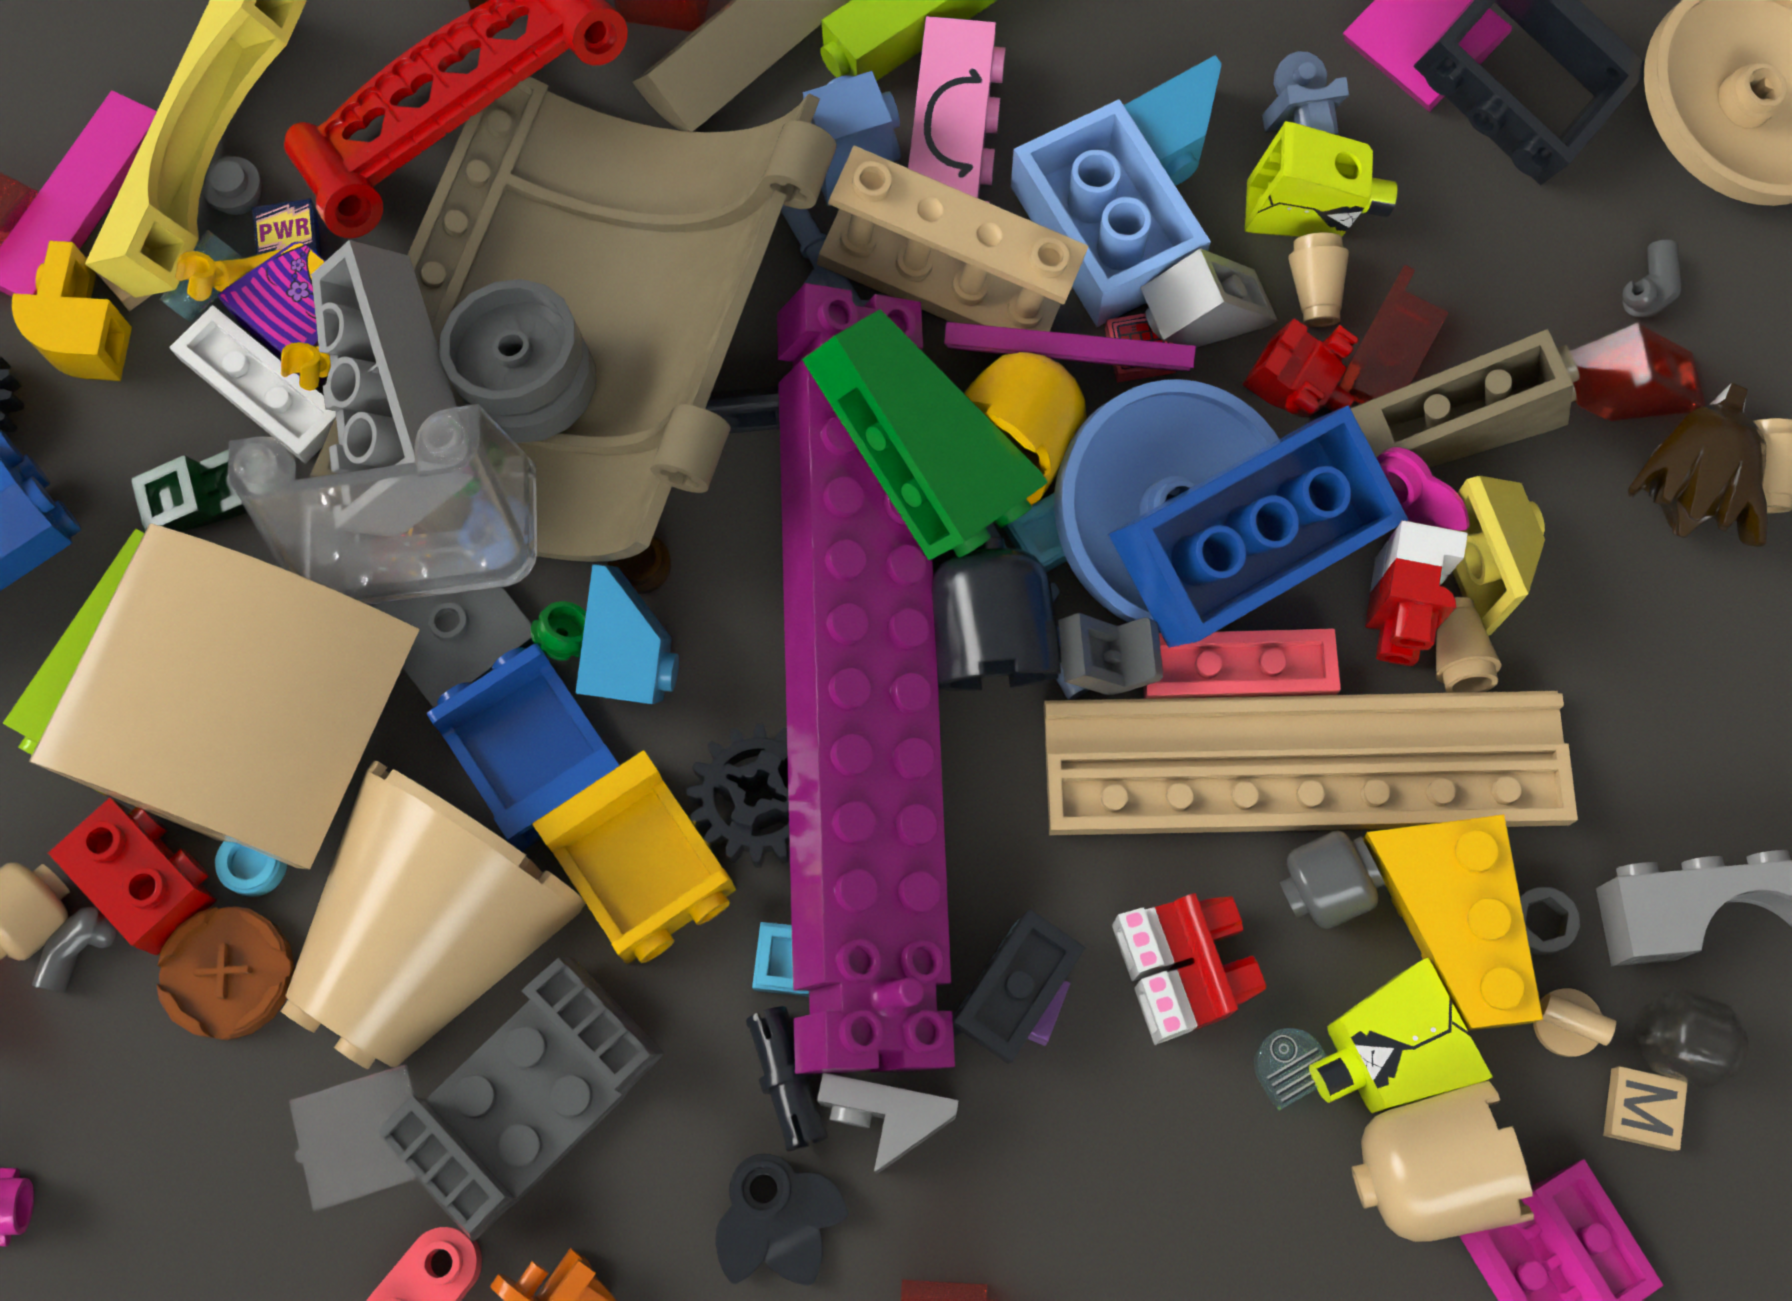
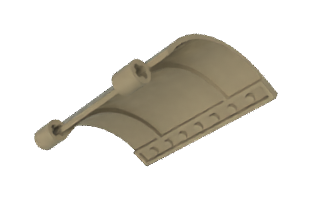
(655, 258)

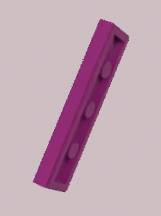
(1070, 347)

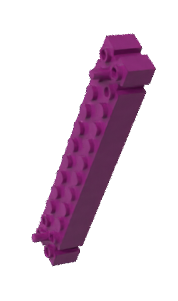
(858, 732)

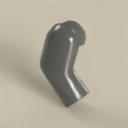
(63, 946)

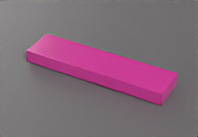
(76, 191)

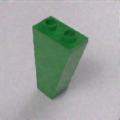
(923, 437)

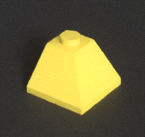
(1500, 547)

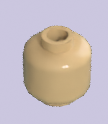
(29, 909)

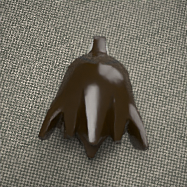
(1711, 471)

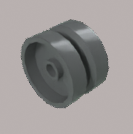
(519, 358)

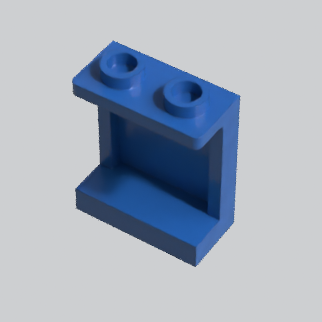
(521, 741)

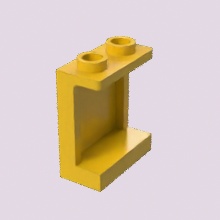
(636, 859)

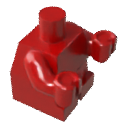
(1302, 371)

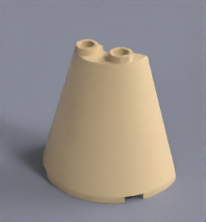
(416, 921)

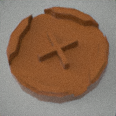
(224, 972)

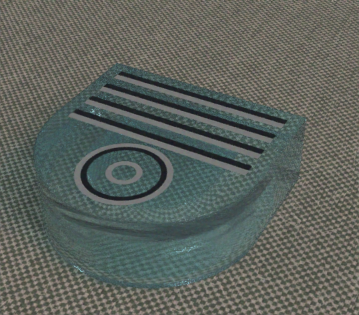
(1284, 1065)

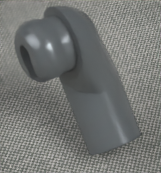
(1661, 284)

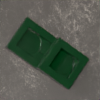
(187, 493)

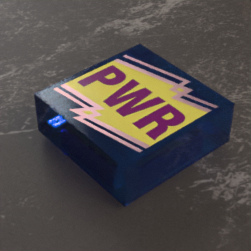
(286, 223)

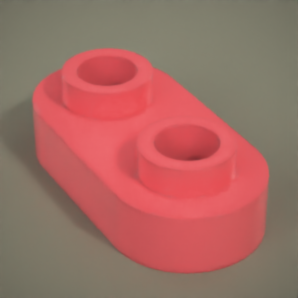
(414, 1278)

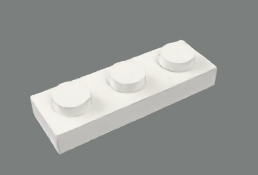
(253, 383)

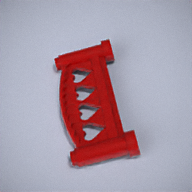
(346, 170)

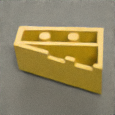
(1465, 914)

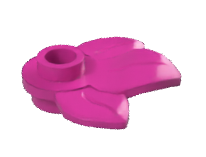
(1420, 494)

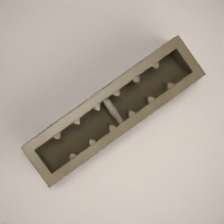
(727, 56)

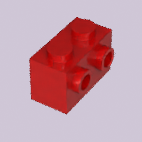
(133, 874)

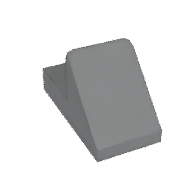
(907, 1114)

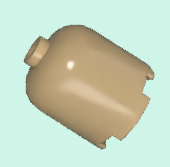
(1443, 1167)

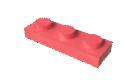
(1250, 665)

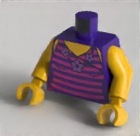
(270, 300)

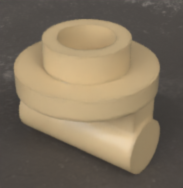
(1572, 1023)

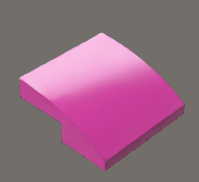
(1401, 31)
(1569, 1250)

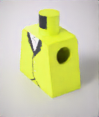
(1314, 184)
(1400, 1045)

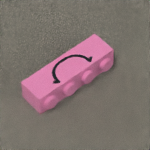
(956, 103)

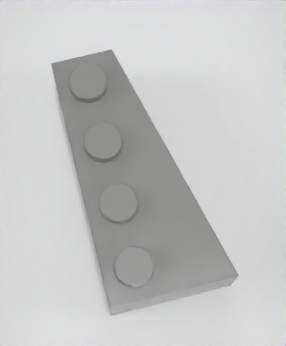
(381, 356)

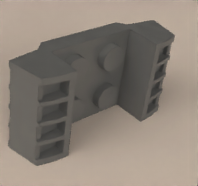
(522, 1098)

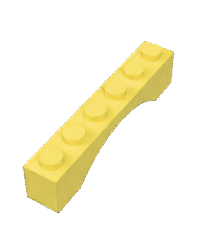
(160, 196)

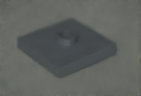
(458, 636)

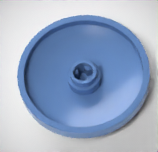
(1135, 458)

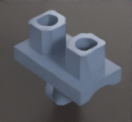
(1303, 94)

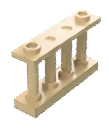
(946, 248)

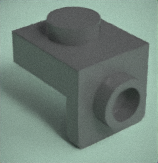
(1108, 655)

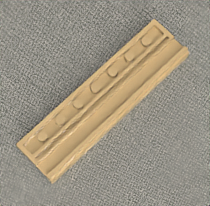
(1306, 762)

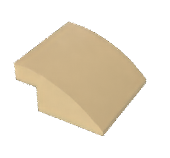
(226, 696)

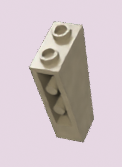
(1477, 403)

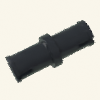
(789, 1091)

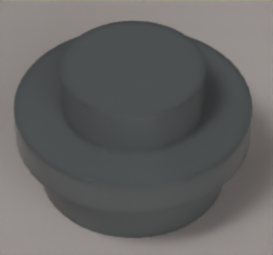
(232, 185)

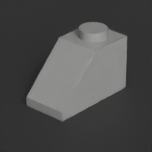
(1206, 301)

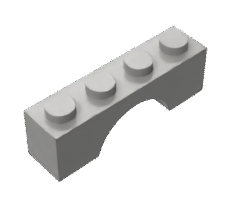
(1666, 914)

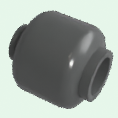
(1332, 879)

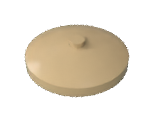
(1725, 94)

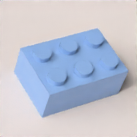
(1111, 193)

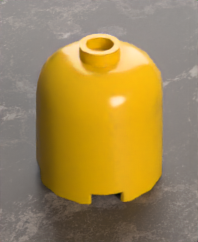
(1033, 406)

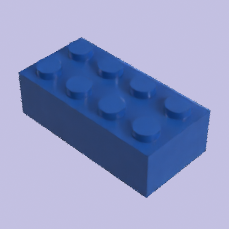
(1258, 528)

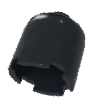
(994, 619)

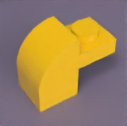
(67, 326)

